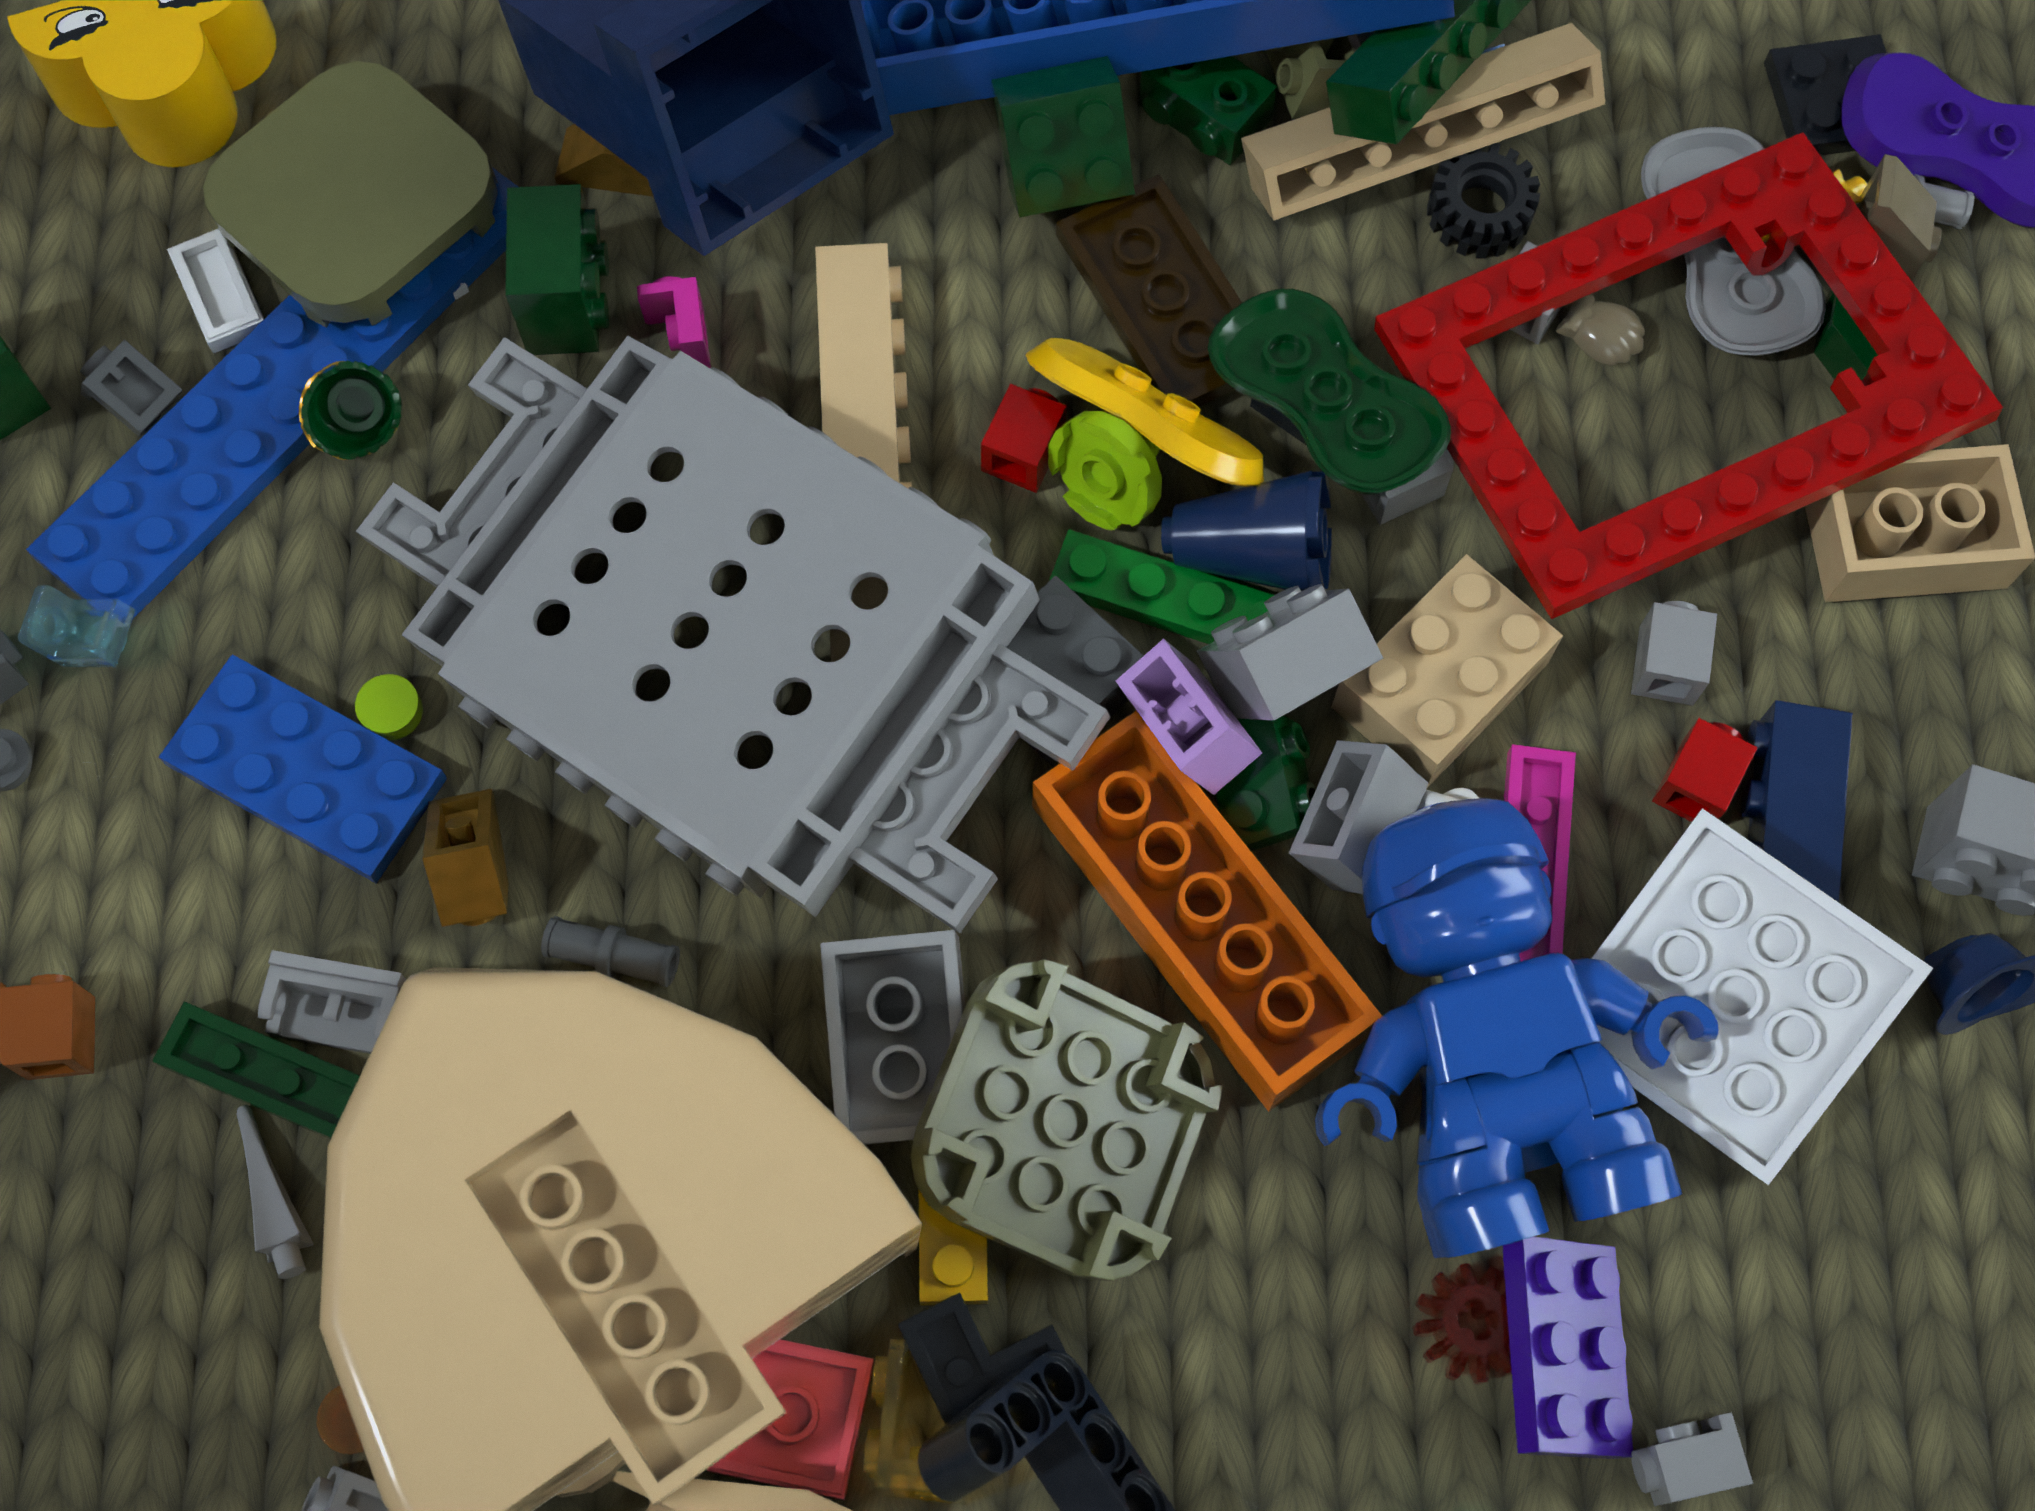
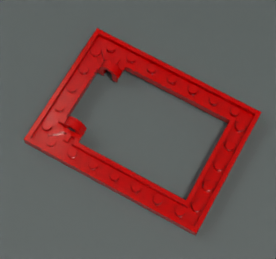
(1908, 403)

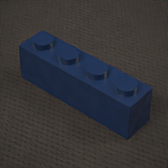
(1800, 789)

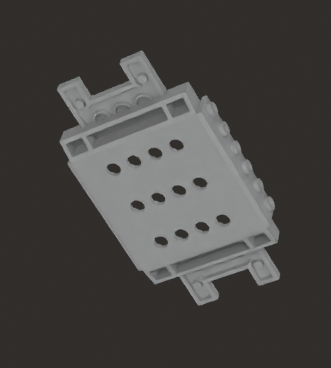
(893, 728)

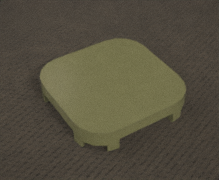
(350, 191)
(1063, 1122)

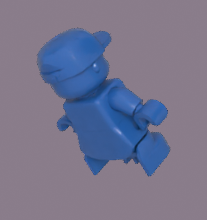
(1503, 1042)

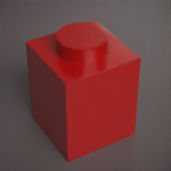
(1020, 436)
(1705, 771)

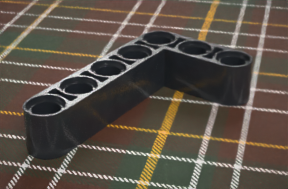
(1060, 1428)

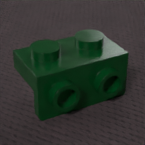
(1273, 791)

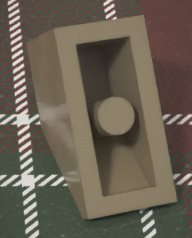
(1901, 214)

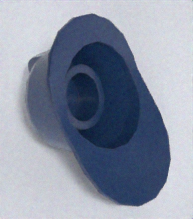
(1979, 980)

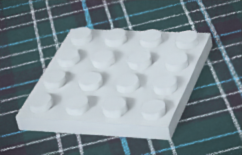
(1785, 972)

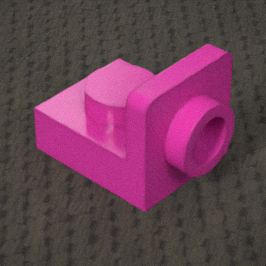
(681, 308)

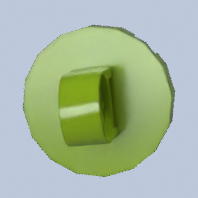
(1106, 469)

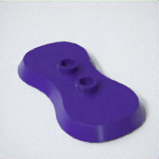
(1943, 131)

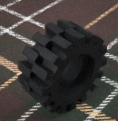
(1473, 227)

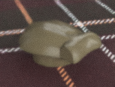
(1603, 330)

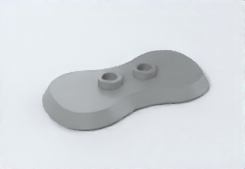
(1722, 297)

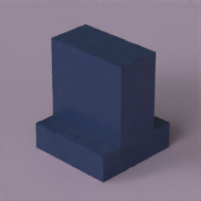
(710, 98)

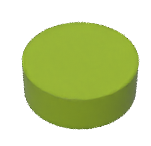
(389, 706)

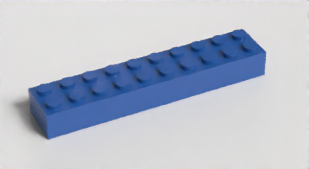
(954, 48)

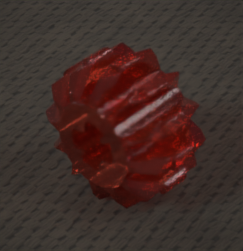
(1459, 1342)

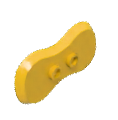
(1163, 419)

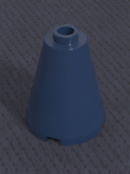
(1257, 533)

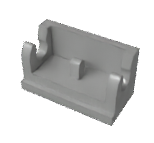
(327, 1001)

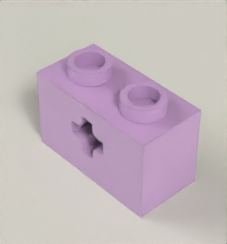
(1188, 717)

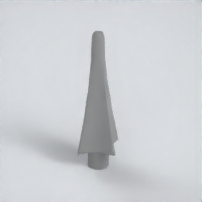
(275, 1220)

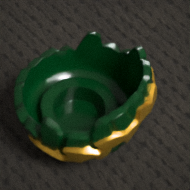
(349, 409)

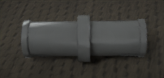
(610, 951)

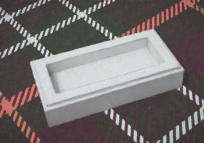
(216, 289)

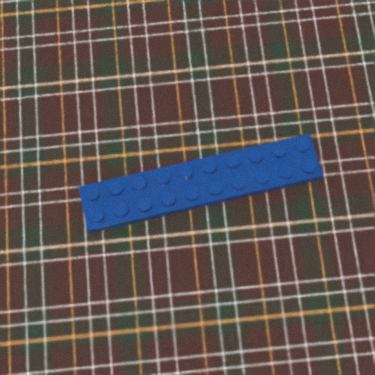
(235, 435)

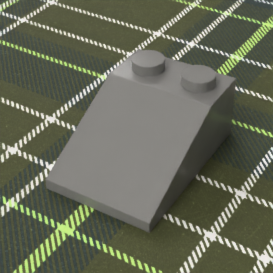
(889, 1027)

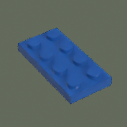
(303, 768)

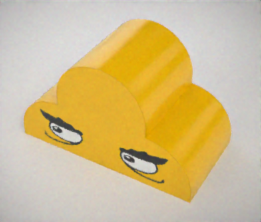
(150, 67)

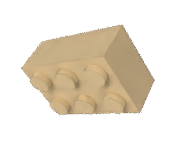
(1924, 528)
(1448, 669)

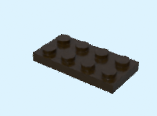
(1154, 285)

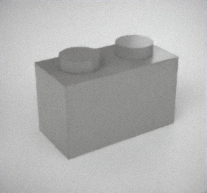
(1355, 799)

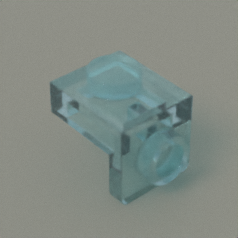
(76, 630)

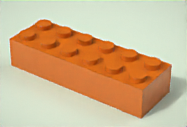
(1205, 911)

